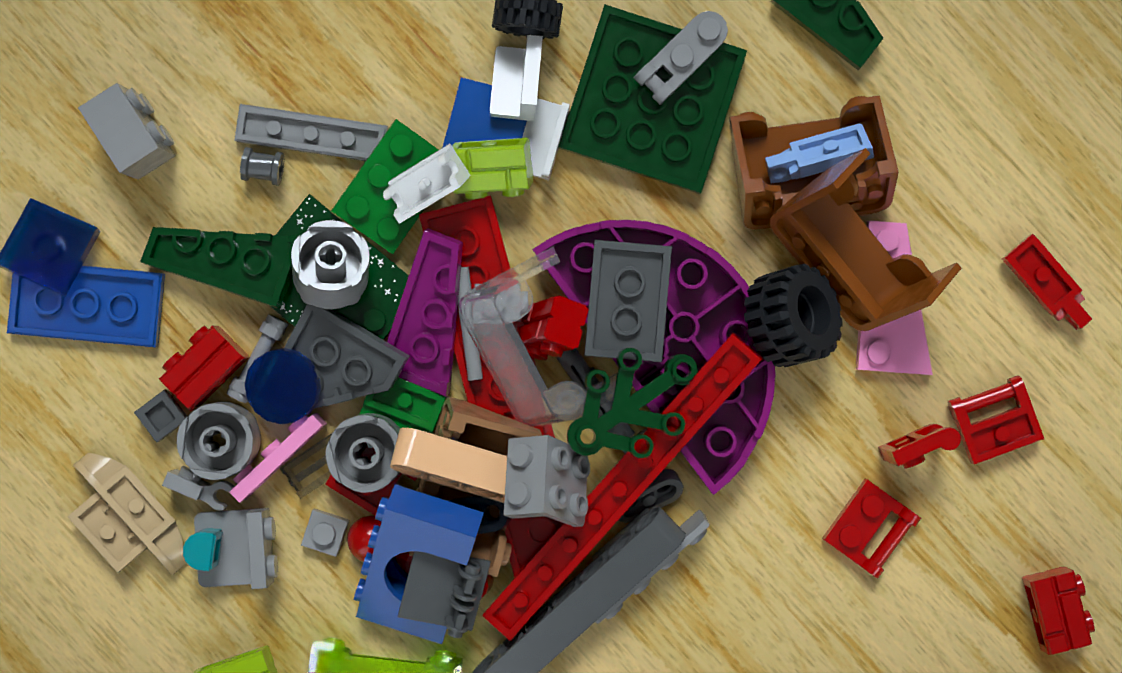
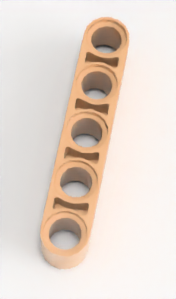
(450, 463)

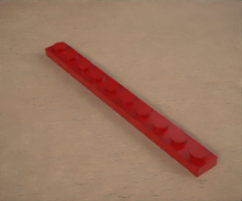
(621, 487)

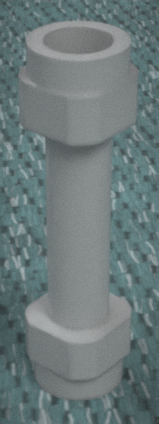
(272, 330)

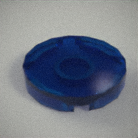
(282, 386)

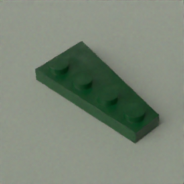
(238, 263)

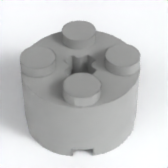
(324, 284)
(344, 447)
(203, 454)

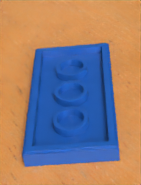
(99, 307)

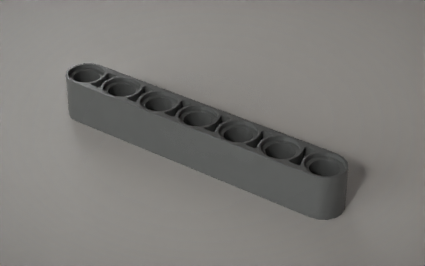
(587, 596)

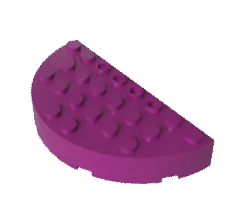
(701, 313)

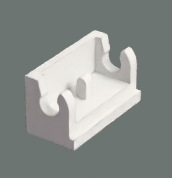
(426, 182)

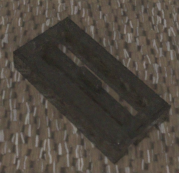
(294, 480)

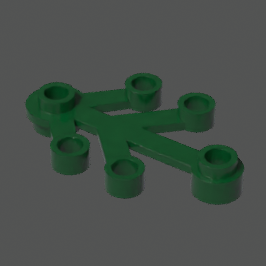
(626, 407)

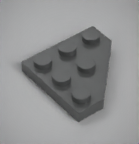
(345, 356)

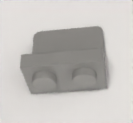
(546, 480)
(244, 550)

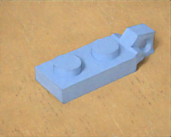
(817, 153)

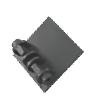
(444, 592)

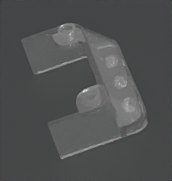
(488, 318)

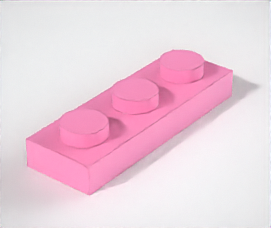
(276, 456)

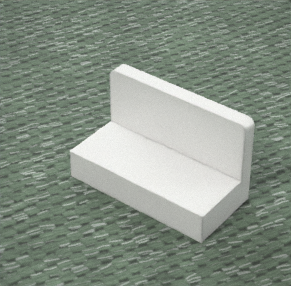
(516, 80)
(545, 135)

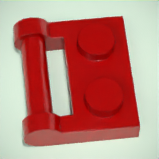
(1001, 431)
(910, 448)
(860, 522)

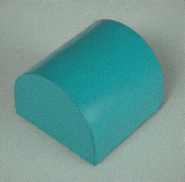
(203, 549)

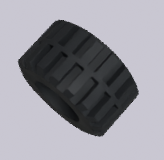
(793, 316)

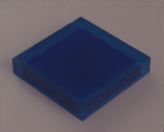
(48, 247)

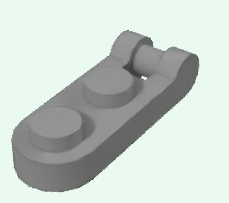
(684, 54)

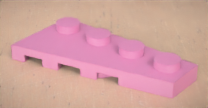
(902, 342)

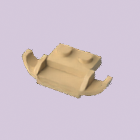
(125, 517)

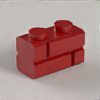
(553, 327)
(203, 366)
(1058, 610)

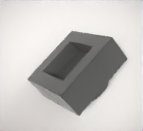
(161, 415)

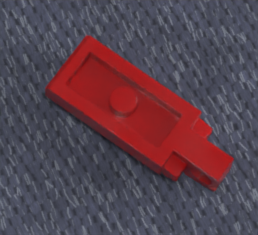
(1047, 281)

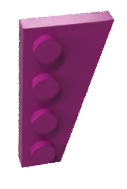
(428, 313)

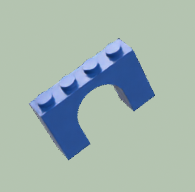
(411, 524)

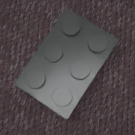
(628, 300)

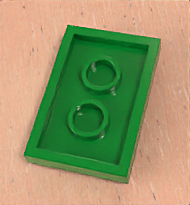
(363, 199)

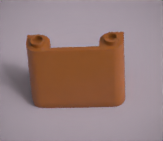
(755, 141)

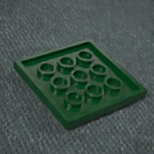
(622, 123)

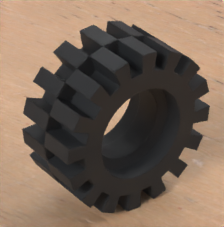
(528, 17)

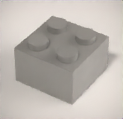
(128, 131)

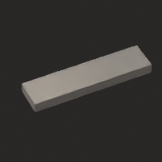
(307, 132)

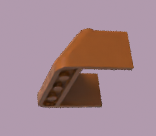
(829, 235)

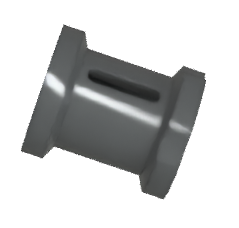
(262, 166)

